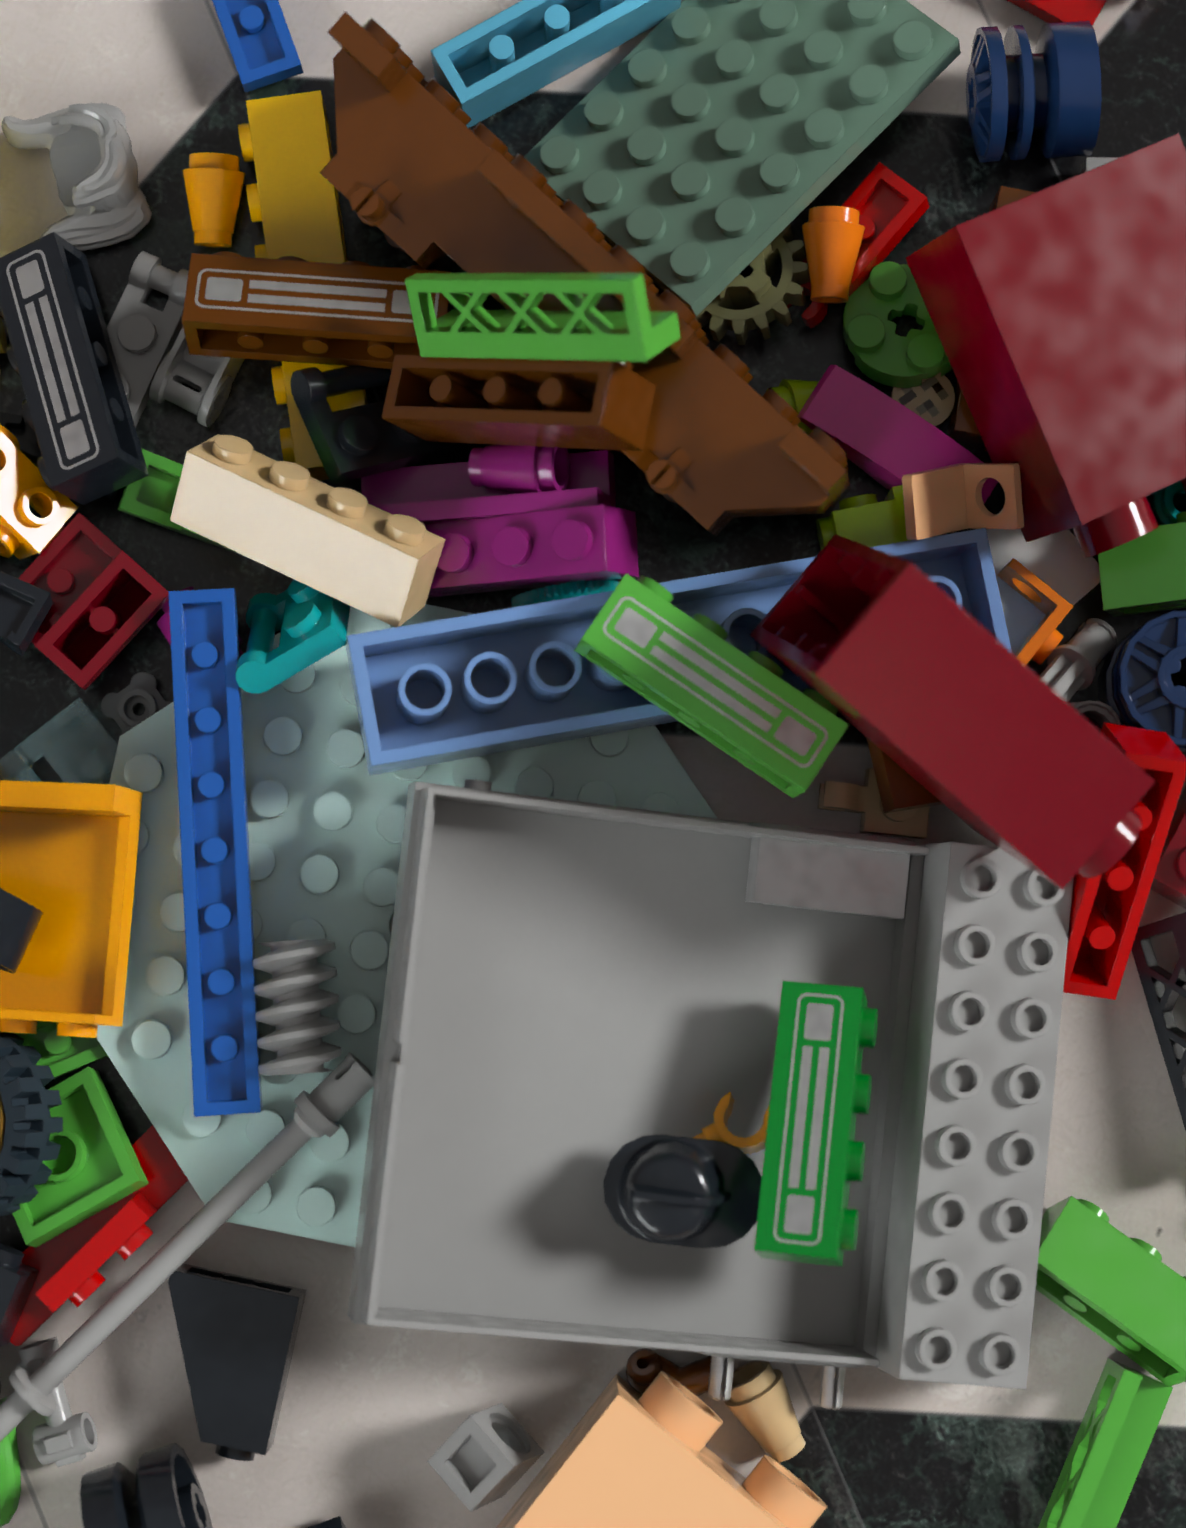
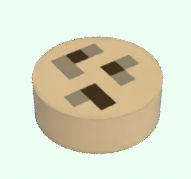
(930, 400)

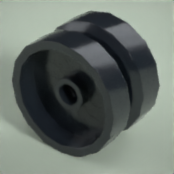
(159, 1496)

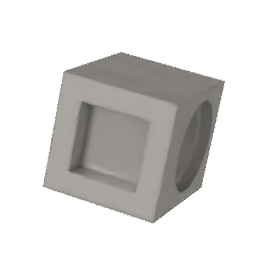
(485, 1456)

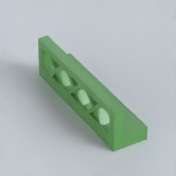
(534, 332)
(1107, 1450)

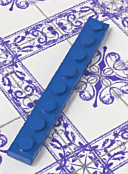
(215, 852)

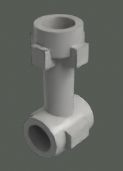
(64, 1436)

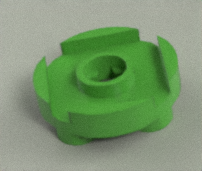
(873, 336)

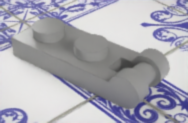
(142, 333)

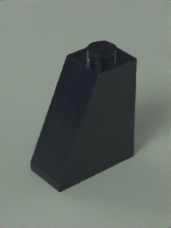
(236, 1354)

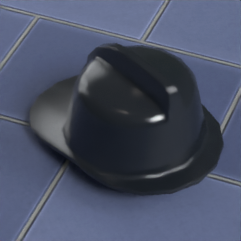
(683, 1191)

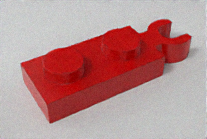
(887, 212)

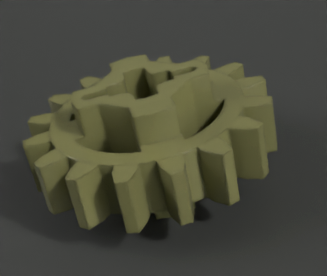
(753, 300)

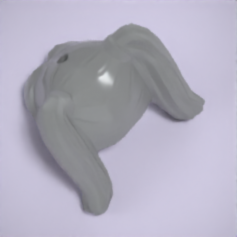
(92, 172)

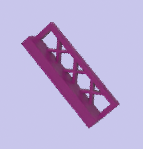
(446, 493)

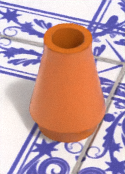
(831, 249)

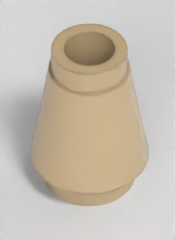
(765, 1409)

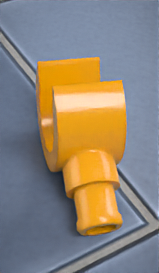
(719, 1129)

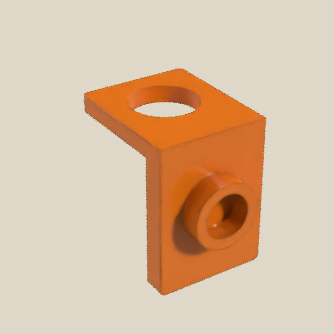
(1044, 636)

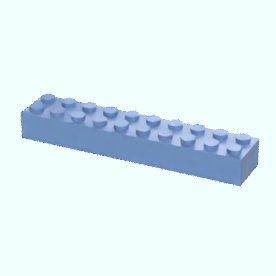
(519, 684)

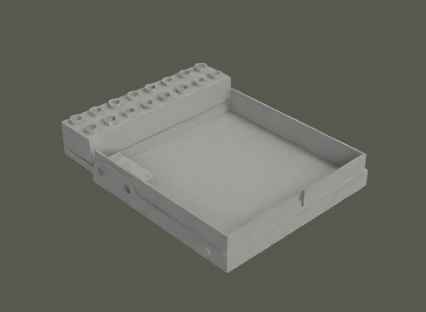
(622, 973)

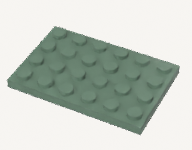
(735, 127)

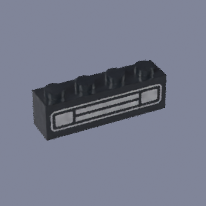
(68, 371)

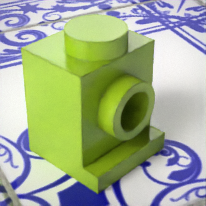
(866, 520)

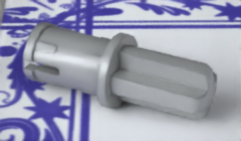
(1074, 664)

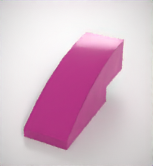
(879, 431)

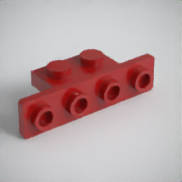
(72, 1259)

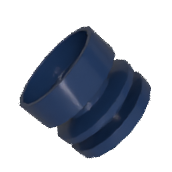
(1041, 91)
(1139, 673)

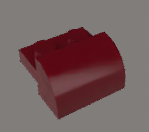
(96, 597)

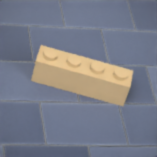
(307, 528)

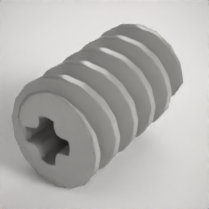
(297, 1007)

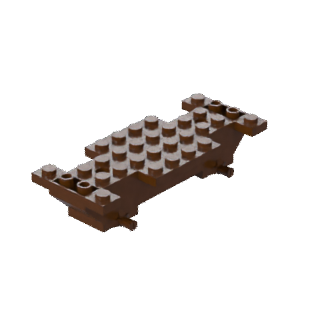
(469, 202)

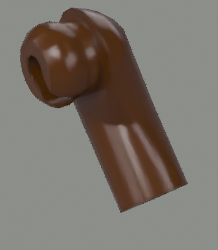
(646, 1364)

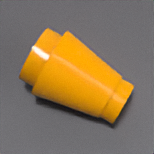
(213, 196)

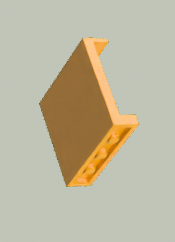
(76, 861)

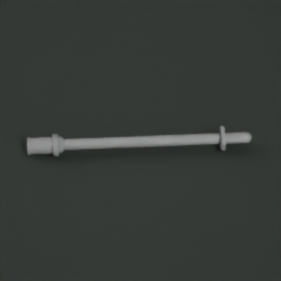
(313, 1117)

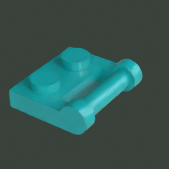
(310, 630)

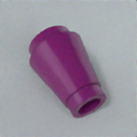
(519, 468)

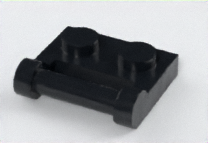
(355, 439)

